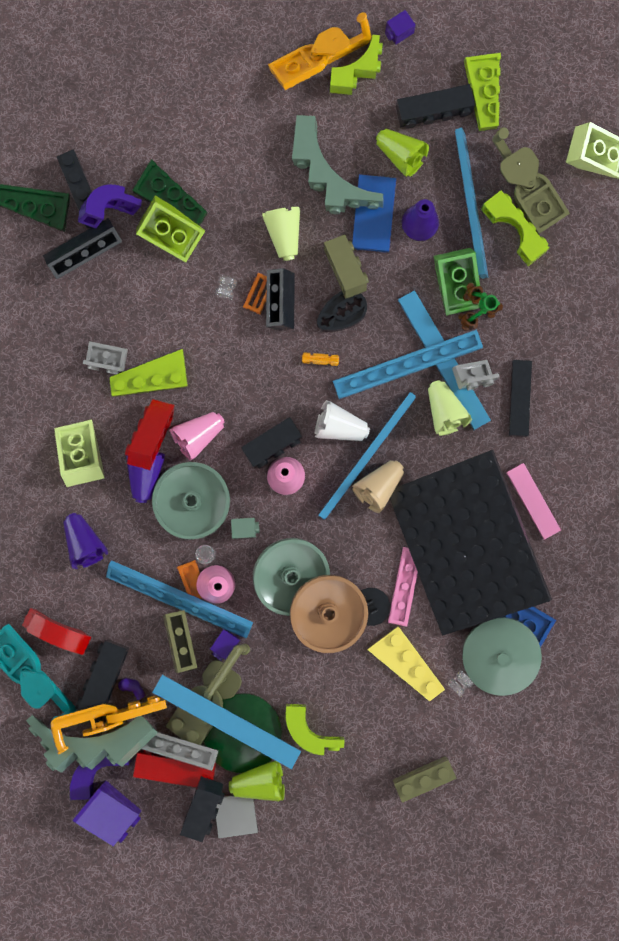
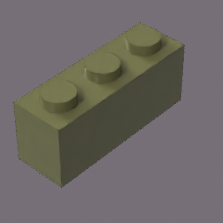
(346, 266)
(180, 641)
(424, 779)

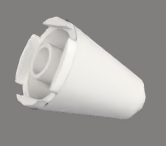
(339, 424)

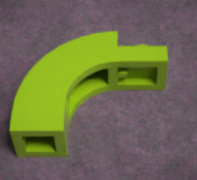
(304, 736)

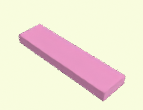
(533, 501)
(403, 590)

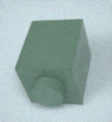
(244, 528)

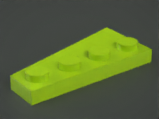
(483, 77)
(157, 375)

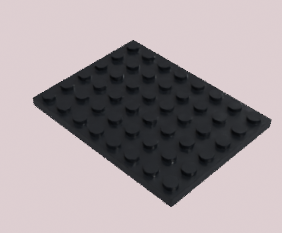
(469, 544)

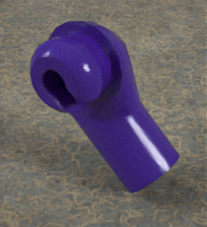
(132, 685)

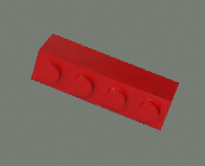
(150, 434)
(168, 770)

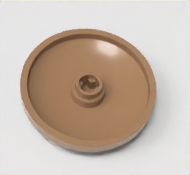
(328, 613)

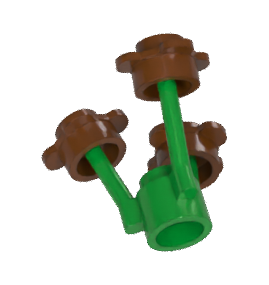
(487, 304)

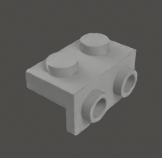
(106, 357)
(473, 375)

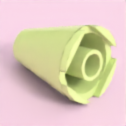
(284, 230)
(446, 409)

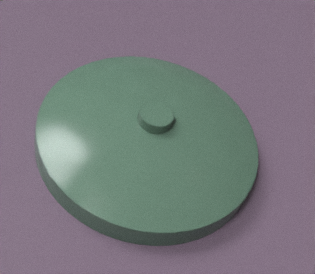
(191, 500)
(284, 569)
(501, 656)

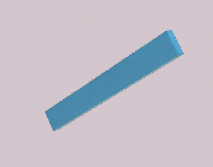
(471, 202)
(430, 336)
(408, 364)
(367, 456)
(179, 599)
(226, 721)

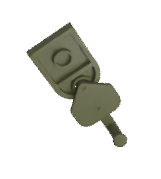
(541, 203)
(219, 684)

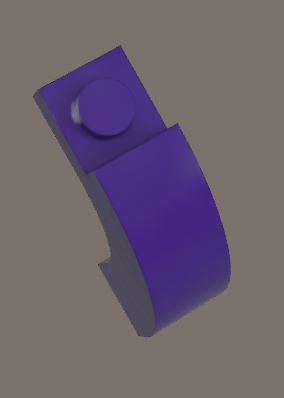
(105, 197)
(82, 780)

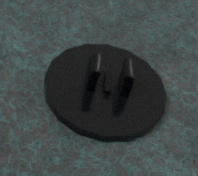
(377, 604)

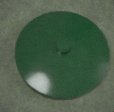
(234, 754)

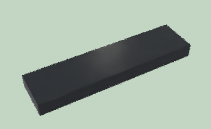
(520, 398)

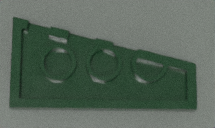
(158, 183)
(40, 205)

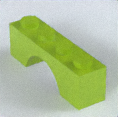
(501, 209)

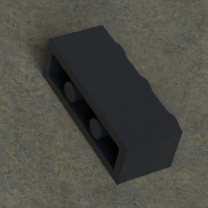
(280, 299)
(272, 443)
(202, 809)

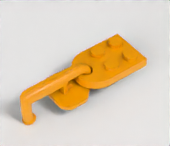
(313, 58)
(113, 716)

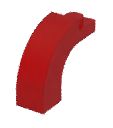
(55, 632)

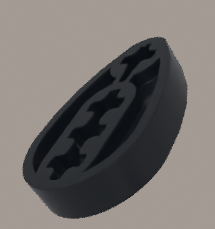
(338, 322)

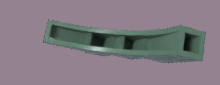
(321, 176)
(89, 752)

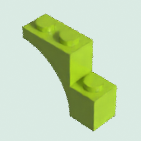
(345, 78)

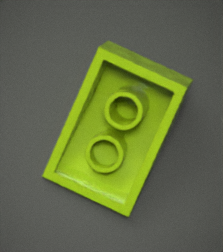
(169, 229)

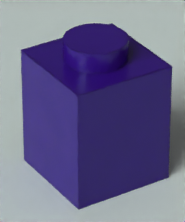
(400, 27)
(224, 645)

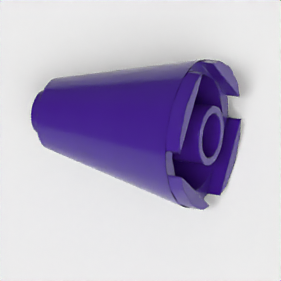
(420, 221)
(143, 480)
(82, 542)

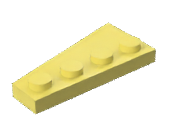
(405, 661)

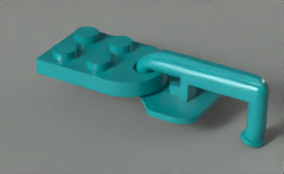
(24, 668)

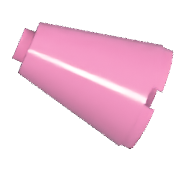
(196, 433)
(285, 484)
(211, 576)

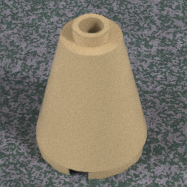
(379, 485)

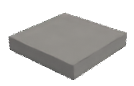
(236, 817)

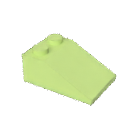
(594, 150)
(78, 453)

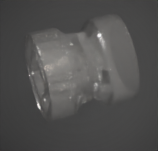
(226, 287)
(205, 554)
(463, 679)

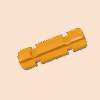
(320, 359)

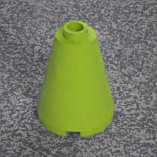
(402, 150)
(259, 783)

